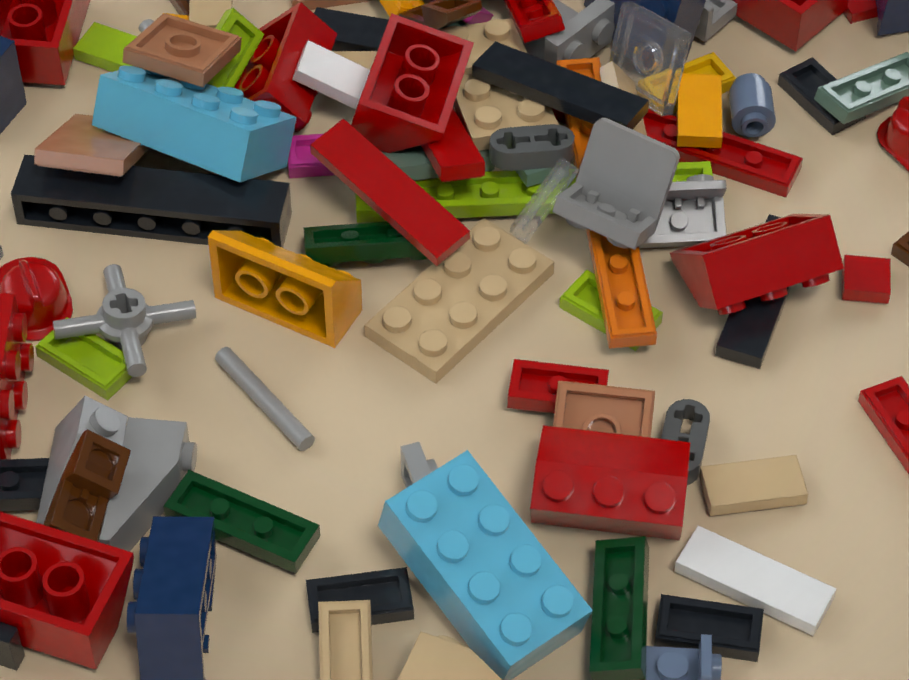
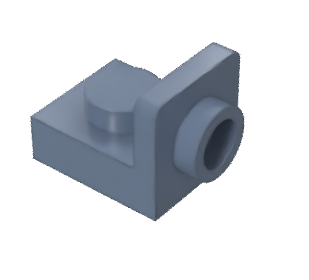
(683, 663)

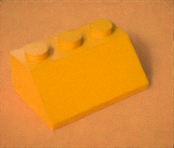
(283, 286)

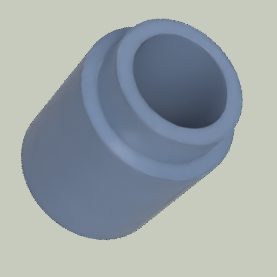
(751, 105)

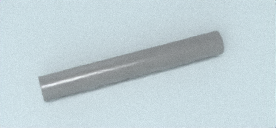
(265, 399)

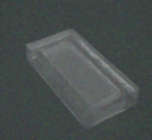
(543, 200)

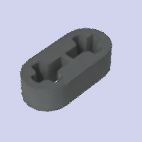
(530, 147)
(698, 434)

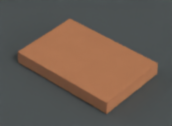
(88, 149)

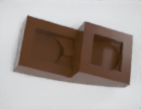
(443, 12)
(87, 485)

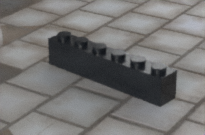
(150, 203)

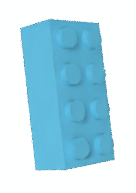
(195, 123)
(483, 567)

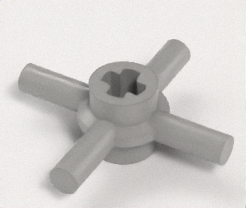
(124, 320)

